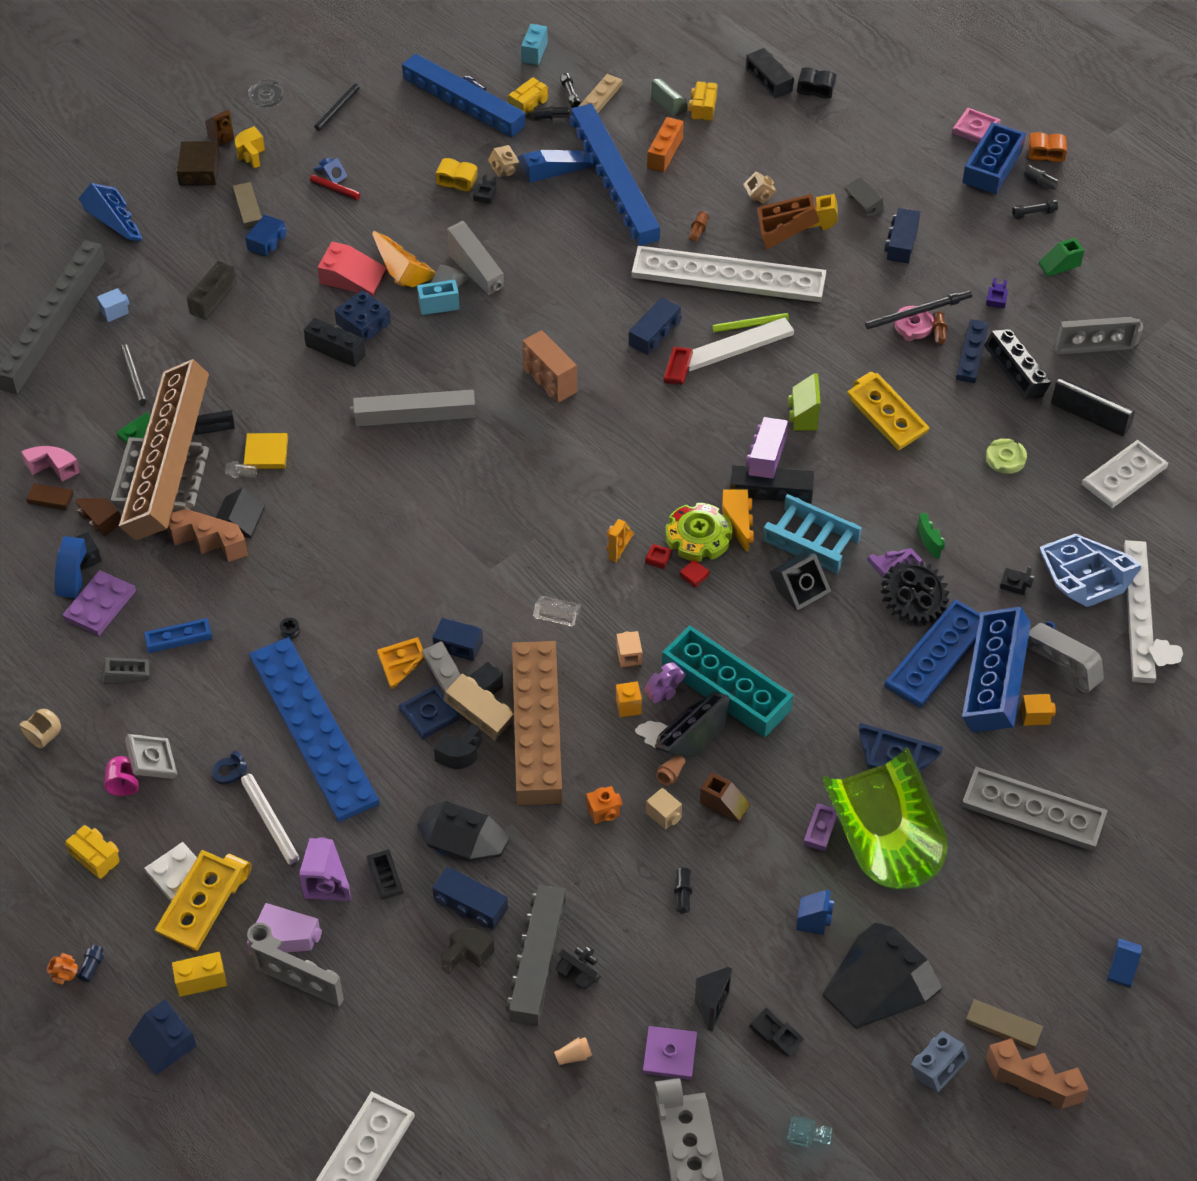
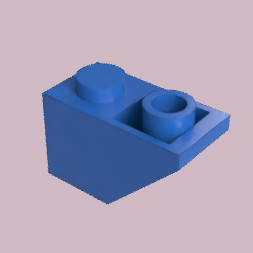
(815, 912)

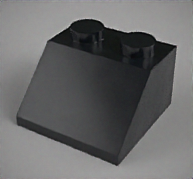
(801, 580)

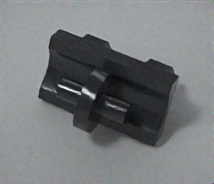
(586, 973)

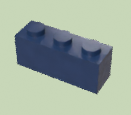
(902, 235)
(654, 325)
(470, 898)

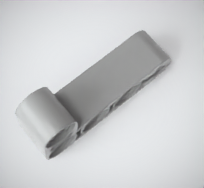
(1068, 653)

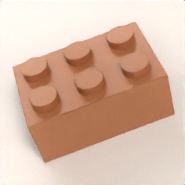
(549, 366)

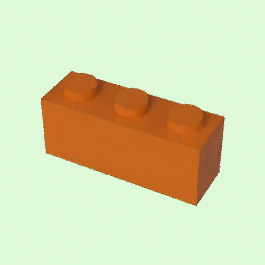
(665, 144)

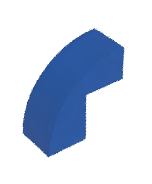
(67, 571)

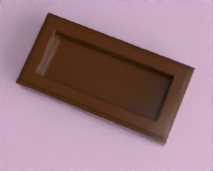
(50, 496)

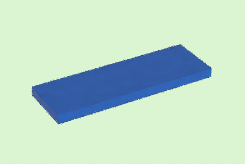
(935, 654)

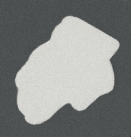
(1165, 653)
(650, 731)

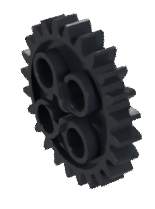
(915, 592)

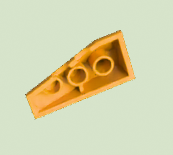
(401, 263)

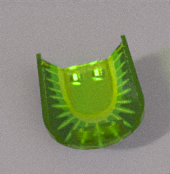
(891, 823)

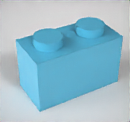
(534, 44)
(438, 297)

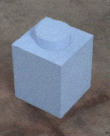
(113, 304)

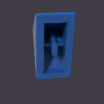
(1124, 963)

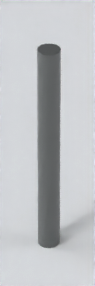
(133, 374)

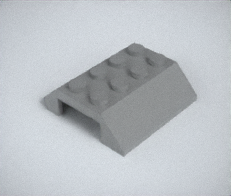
(188, 484)

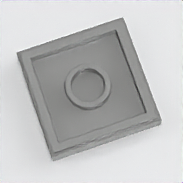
(150, 756)

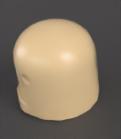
(41, 727)

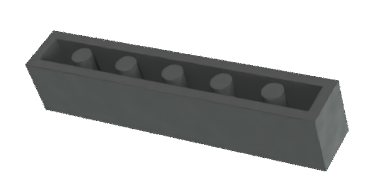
(537, 955)

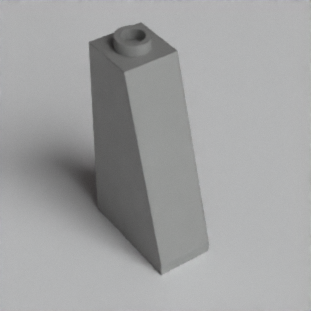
(473, 258)

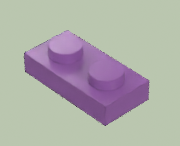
(820, 827)

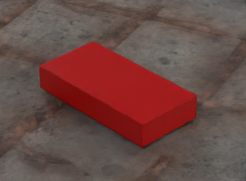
(678, 365)

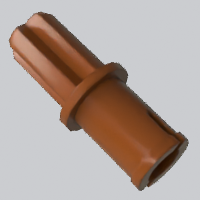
(698, 226)
(939, 327)

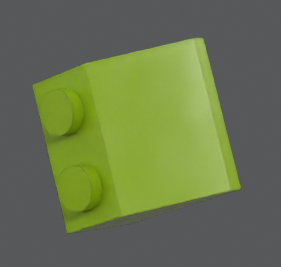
(805, 404)

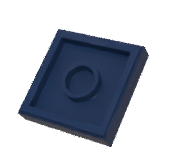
(428, 712)

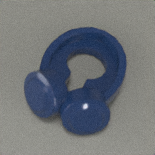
(235, 759)

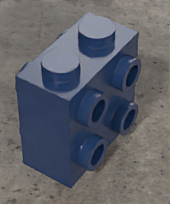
(362, 316)

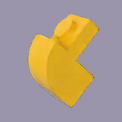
(249, 145)
(827, 211)

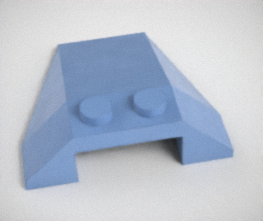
(1088, 569)

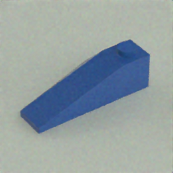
(109, 207)

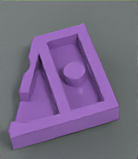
(884, 562)

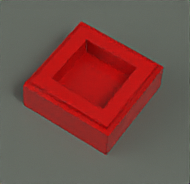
(658, 556)
(694, 573)

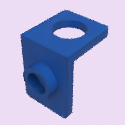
(328, 164)

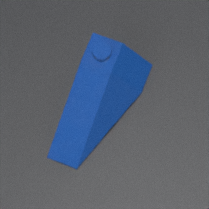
(551, 163)

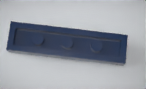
(972, 351)

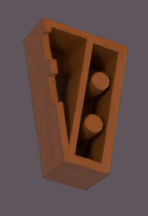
(786, 219)

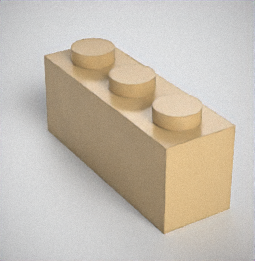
(478, 706)

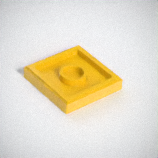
(266, 450)

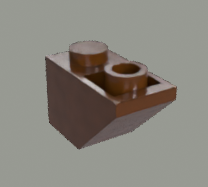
(220, 128)
(100, 512)
(723, 797)

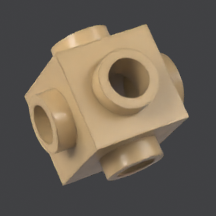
(503, 161)
(760, 187)

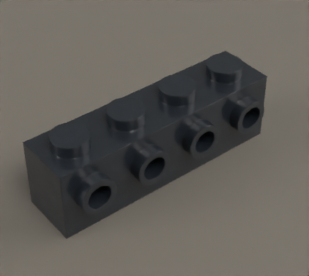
(1017, 363)

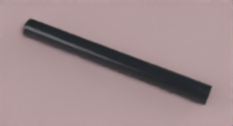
(336, 107)

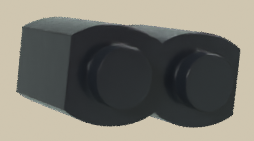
(816, 82)

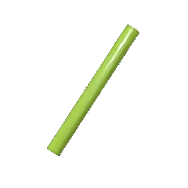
(748, 323)

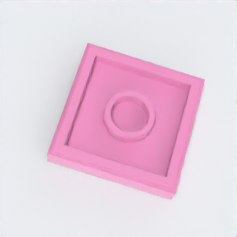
(973, 125)

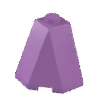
(323, 873)

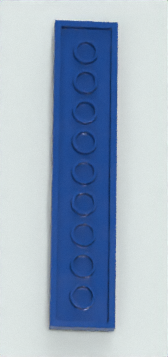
(314, 729)

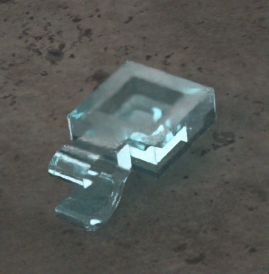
(804, 1132)

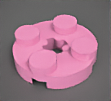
(915, 331)

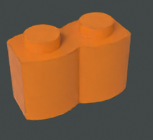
(1049, 147)

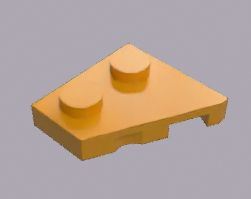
(619, 537)
(400, 660)

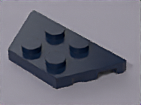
(883, 746)

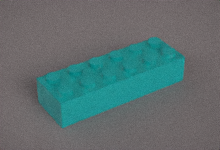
(711, 668)

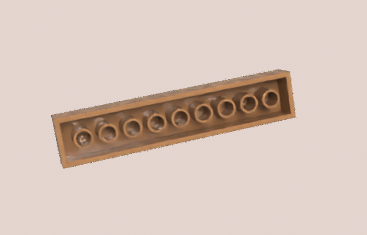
(164, 450)

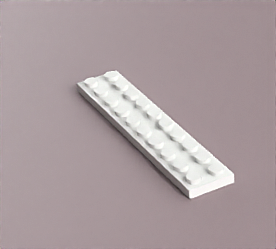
(729, 273)

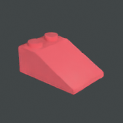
(350, 269)

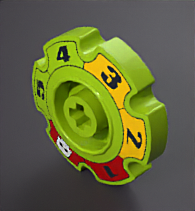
(698, 532)

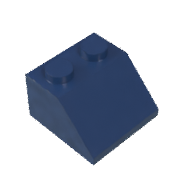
(161, 1037)

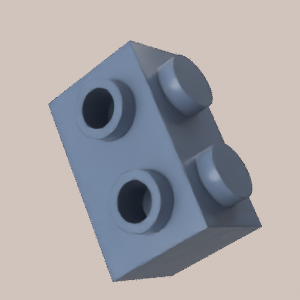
(939, 1061)

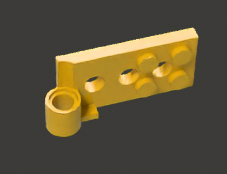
(886, 423)
(230, 874)

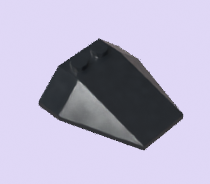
(881, 977)

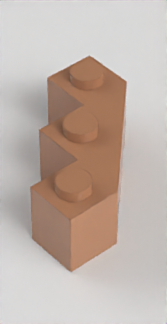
(208, 533)
(1035, 1075)

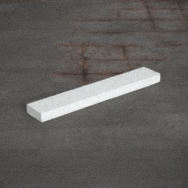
(740, 343)

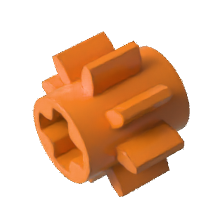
(62, 968)

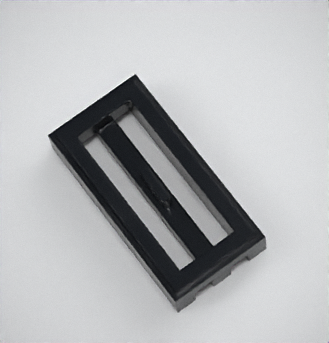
(214, 422)

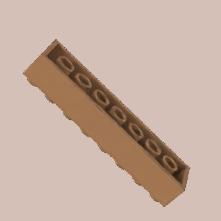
(536, 723)

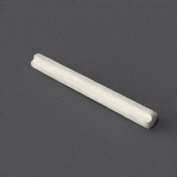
(270, 819)

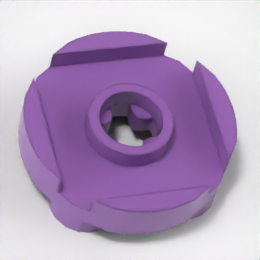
(664, 685)

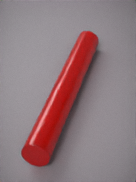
(336, 187)

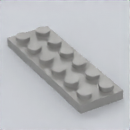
(1034, 808)

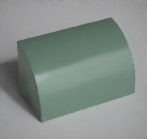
(667, 97)

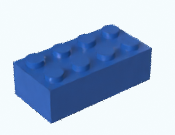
(994, 158)

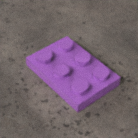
(99, 603)

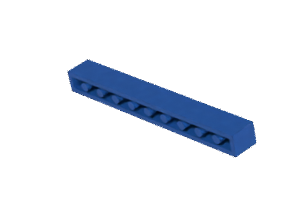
(615, 175)

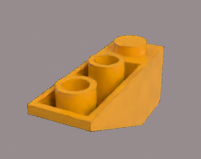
(737, 507)

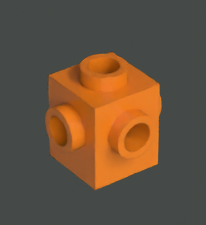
(603, 804)

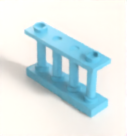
(796, 545)

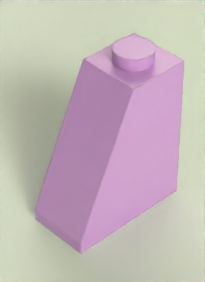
(294, 929)

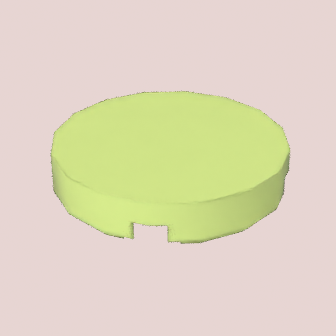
(1006, 456)

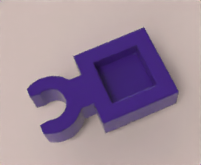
(997, 294)

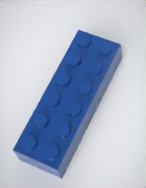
(996, 670)

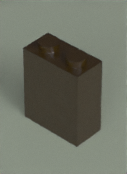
(198, 163)

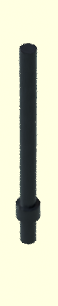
(951, 299)

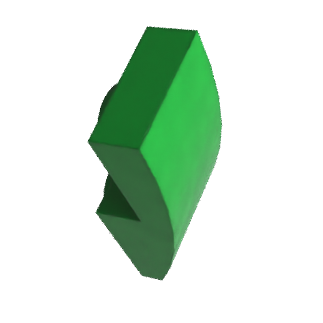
(929, 536)

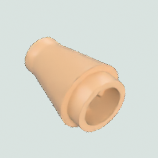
(575, 1051)

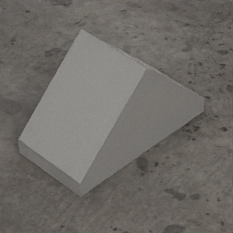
(447, 273)

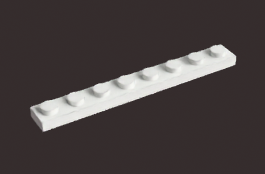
(1140, 616)

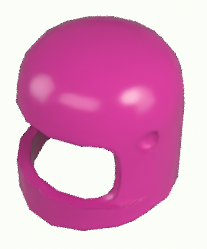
(118, 769)

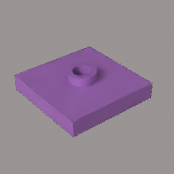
(670, 1053)

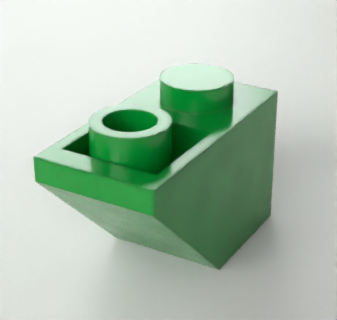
(1062, 257)

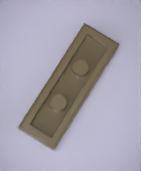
(247, 204)
(1004, 1024)

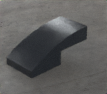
(774, 1032)

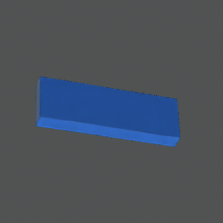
(178, 635)

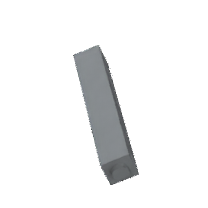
(413, 408)

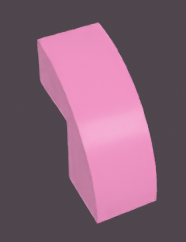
(60, 460)

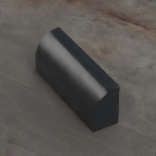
(1092, 407)

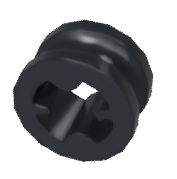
(289, 622)

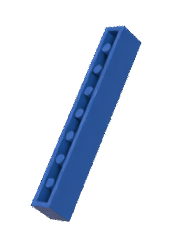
(463, 95)

